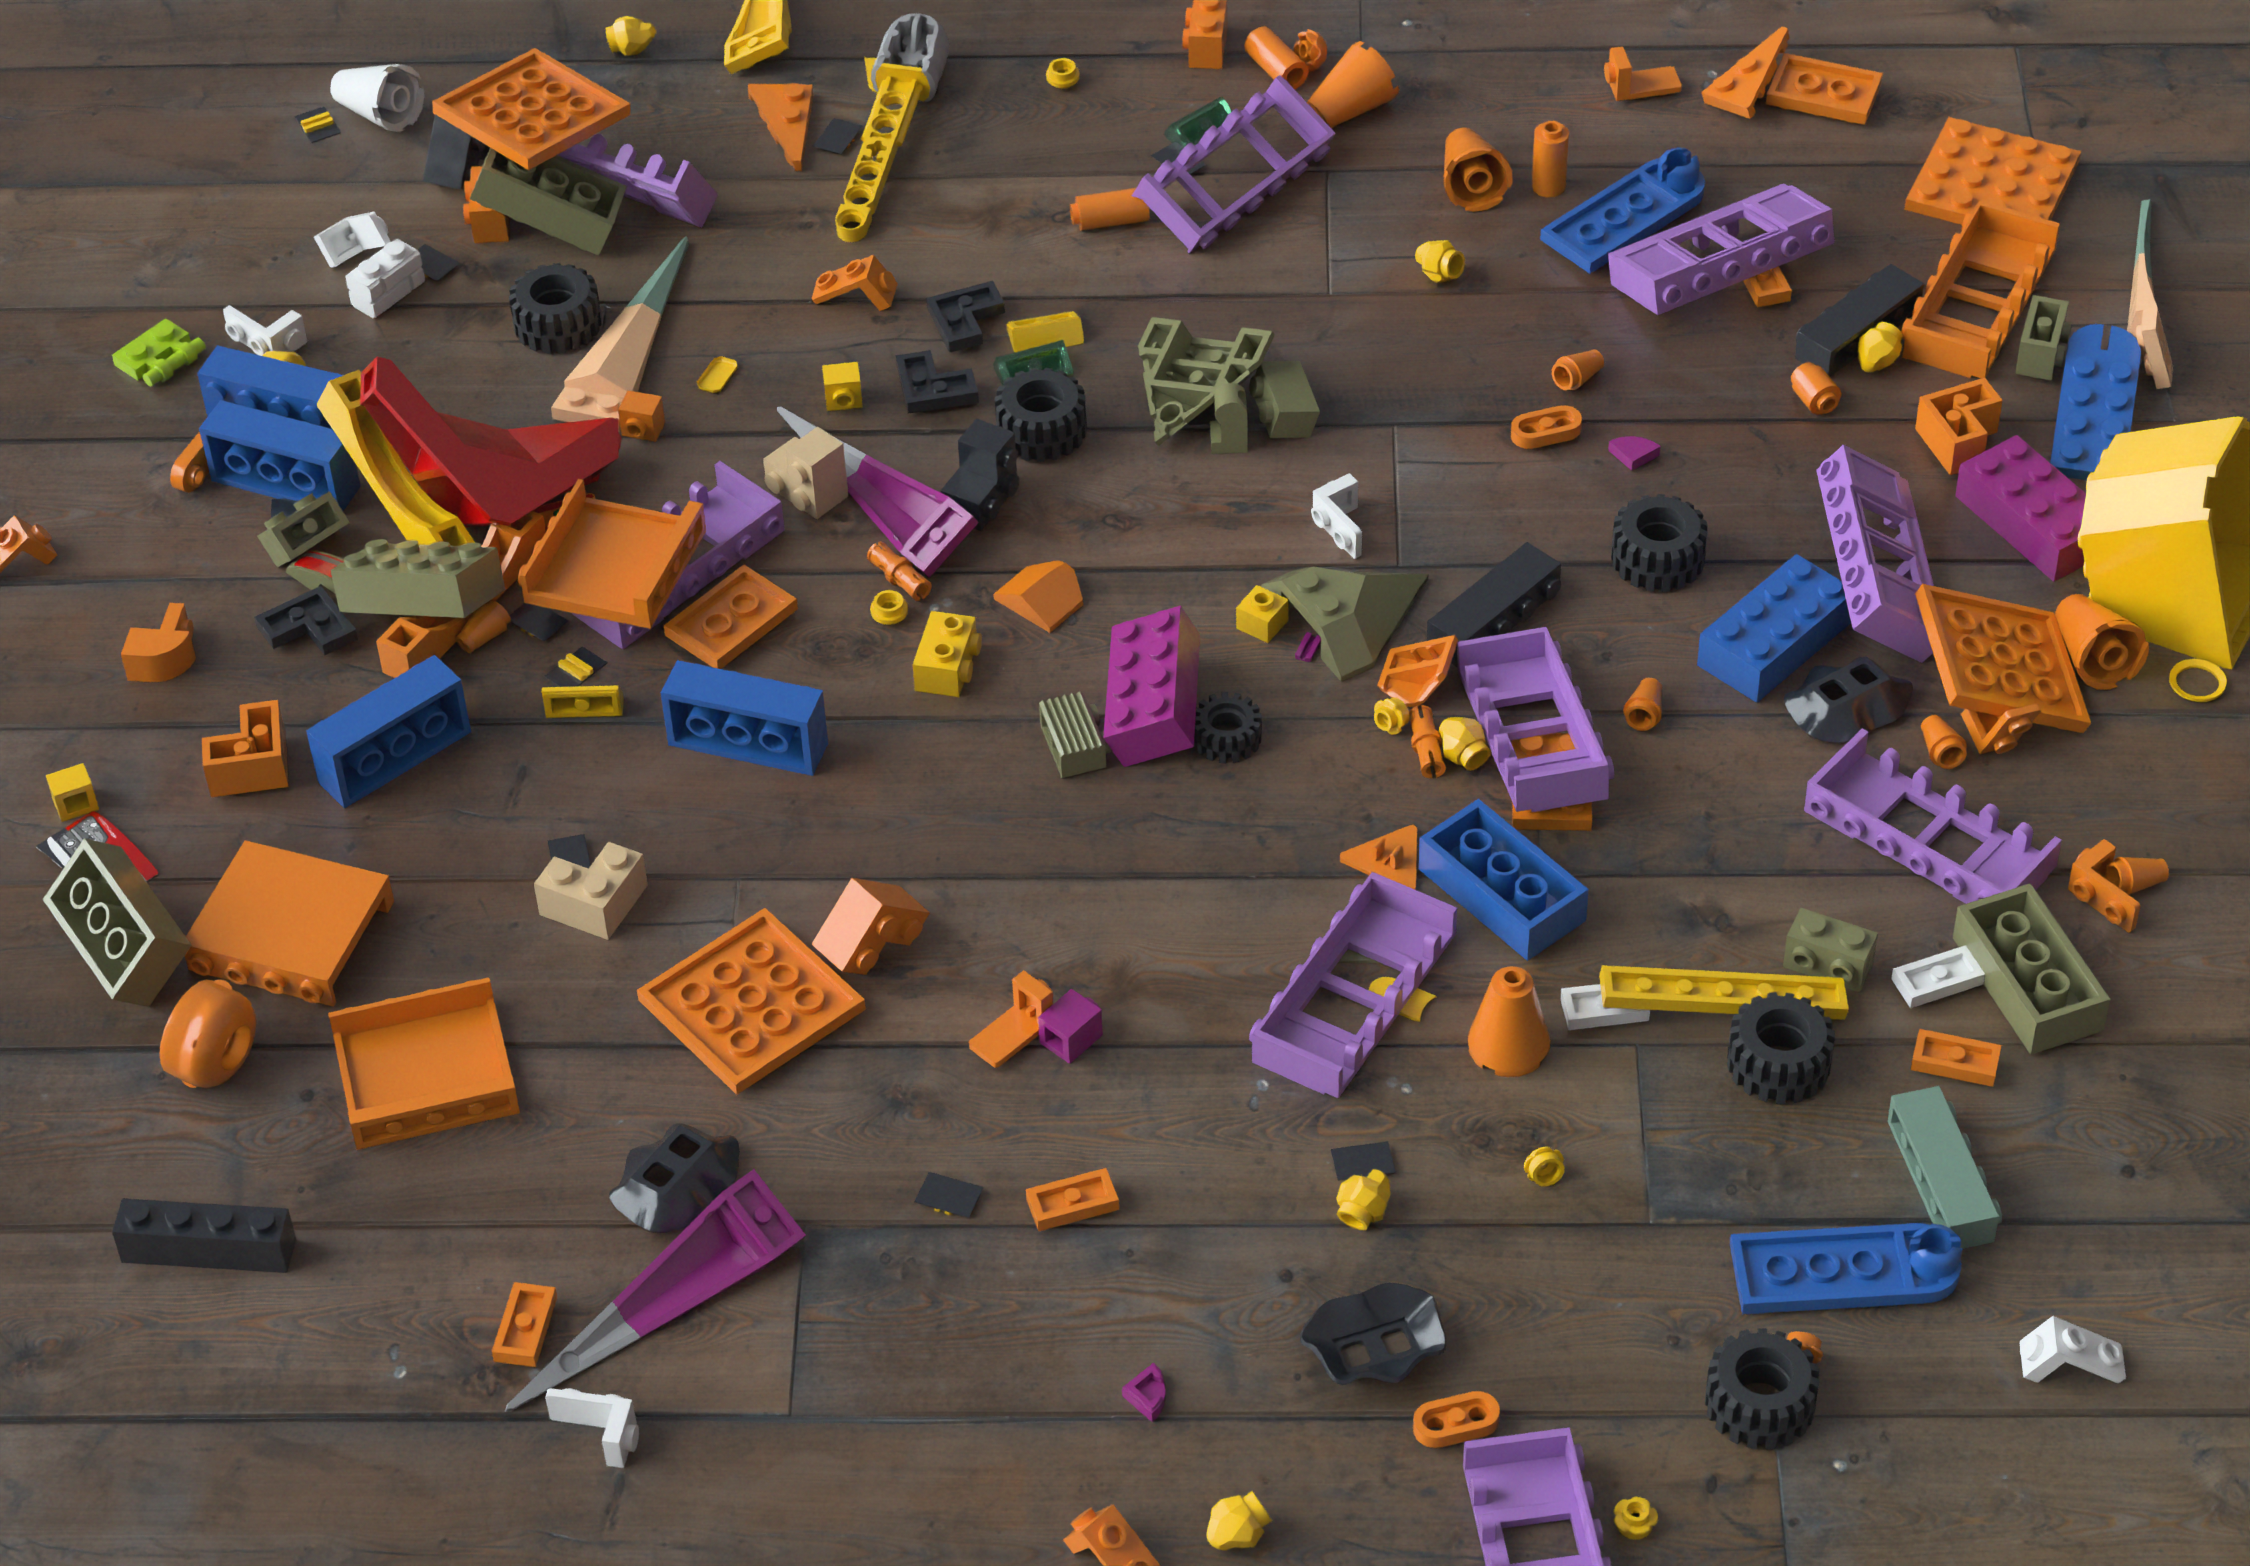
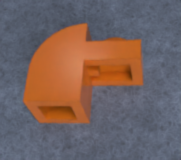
(161, 652)

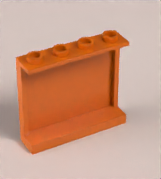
(610, 558)
(285, 921)
(423, 1063)

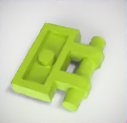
(158, 353)

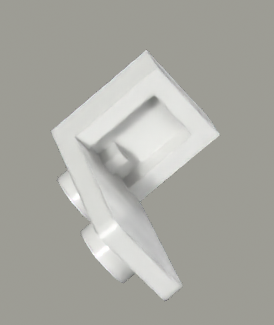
(351, 237)
(282, 335)
(1330, 509)
(2063, 1342)
(606, 1411)

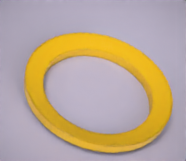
(2199, 664)

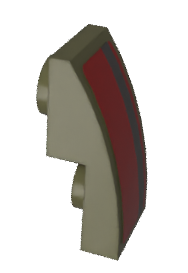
(314, 569)

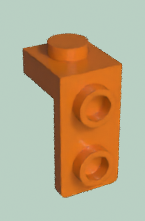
(1638, 84)
(867, 274)
(21, 536)
(1999, 732)
(2090, 886)
(1017, 1025)
(1109, 1539)

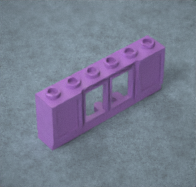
(682, 197)
(1668, 276)
(737, 523)
(1877, 599)
(1524, 670)
(1859, 791)
(1383, 924)
(1528, 1483)

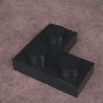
(958, 311)
(927, 390)
(308, 614)

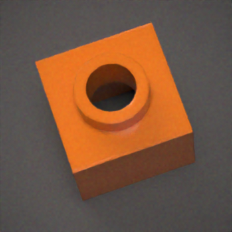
(641, 416)

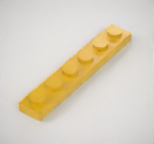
(1713, 990)

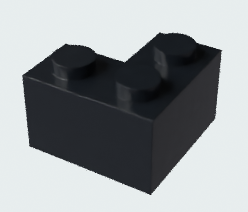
(452, 155)
(985, 471)

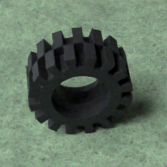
(1227, 743)

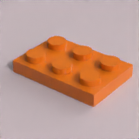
(1824, 88)
(730, 617)
(1562, 818)

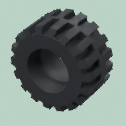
(555, 308)
(1043, 412)
(1659, 542)
(1776, 1072)
(1755, 1416)

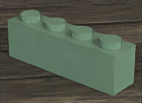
(1943, 1165)

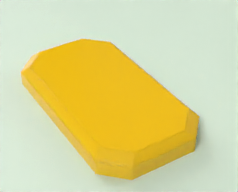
(717, 374)

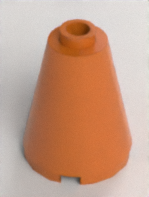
(1354, 86)
(1474, 171)
(2100, 642)
(1509, 1026)

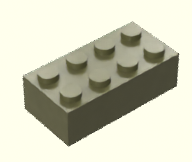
(552, 197)
(418, 579)
(116, 922)
(2032, 969)

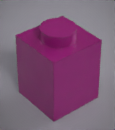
(1070, 1025)

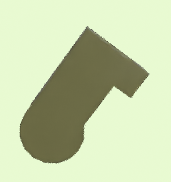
(1230, 430)

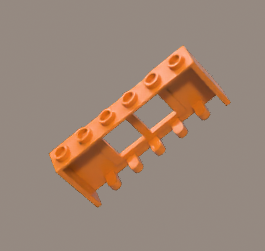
(1993, 242)

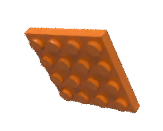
(531, 108)
(1990, 166)
(2001, 657)
(751, 1000)

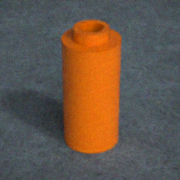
(1275, 57)
(1550, 159)
(1108, 209)

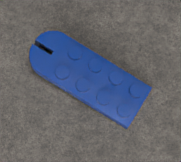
(1628, 210)
(2094, 398)
(1845, 1267)

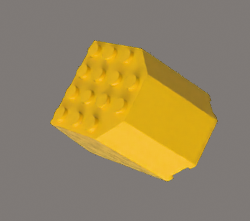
(2173, 535)

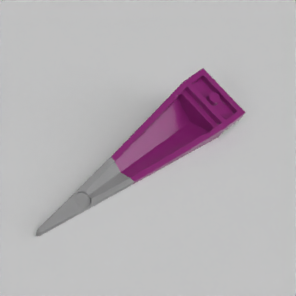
(911, 515)
(720, 1248)

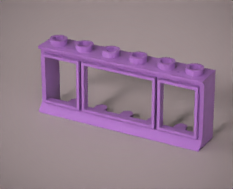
(1292, 109)

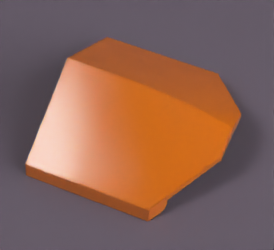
(1043, 594)
(1417, 669)

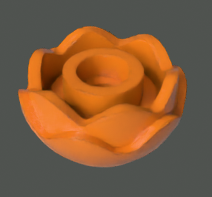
(1311, 49)

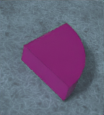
(1634, 450)
(1147, 1392)

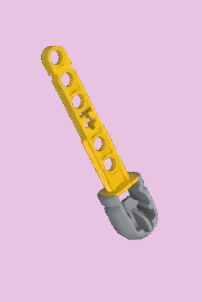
(897, 82)

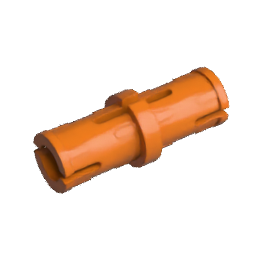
(899, 571)
(1426, 741)

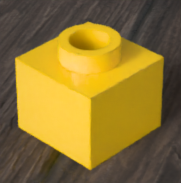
(842, 386)
(1262, 614)
(72, 792)

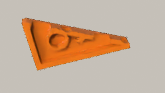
(1747, 79)
(787, 115)

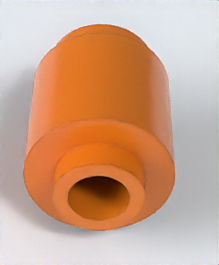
(1815, 388)

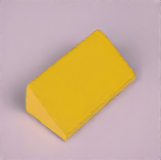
(1045, 330)
(582, 701)

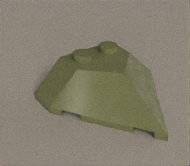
(1188, 369)
(1349, 611)

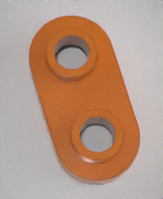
(1546, 427)
(190, 467)
(1454, 1419)

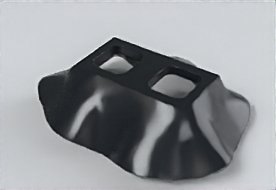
(1862, 707)
(688, 1192)
(1368, 1318)

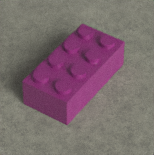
(2026, 504)
(1152, 686)

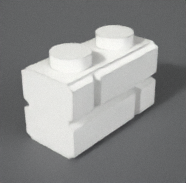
(385, 278)

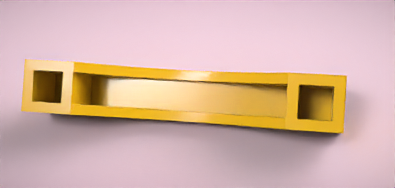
(384, 470)

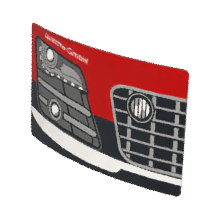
(95, 827)

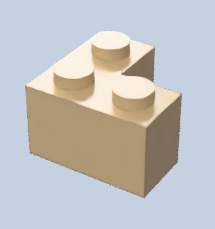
(809, 472)
(592, 897)

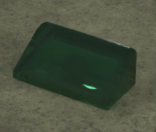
(1194, 125)
(1045, 356)

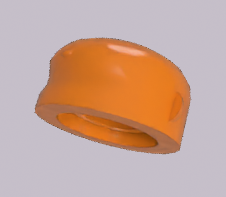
(208, 1035)

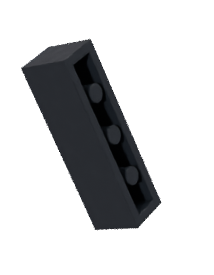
(1835, 334)
(1499, 598)
(204, 1235)

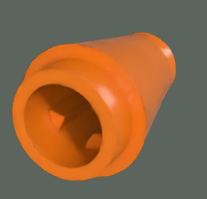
(1576, 369)
(483, 626)
(1645, 705)
(1943, 743)
(2136, 874)

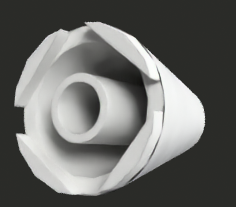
(381, 94)

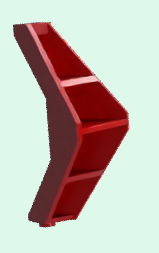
(478, 468)

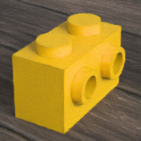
(946, 654)

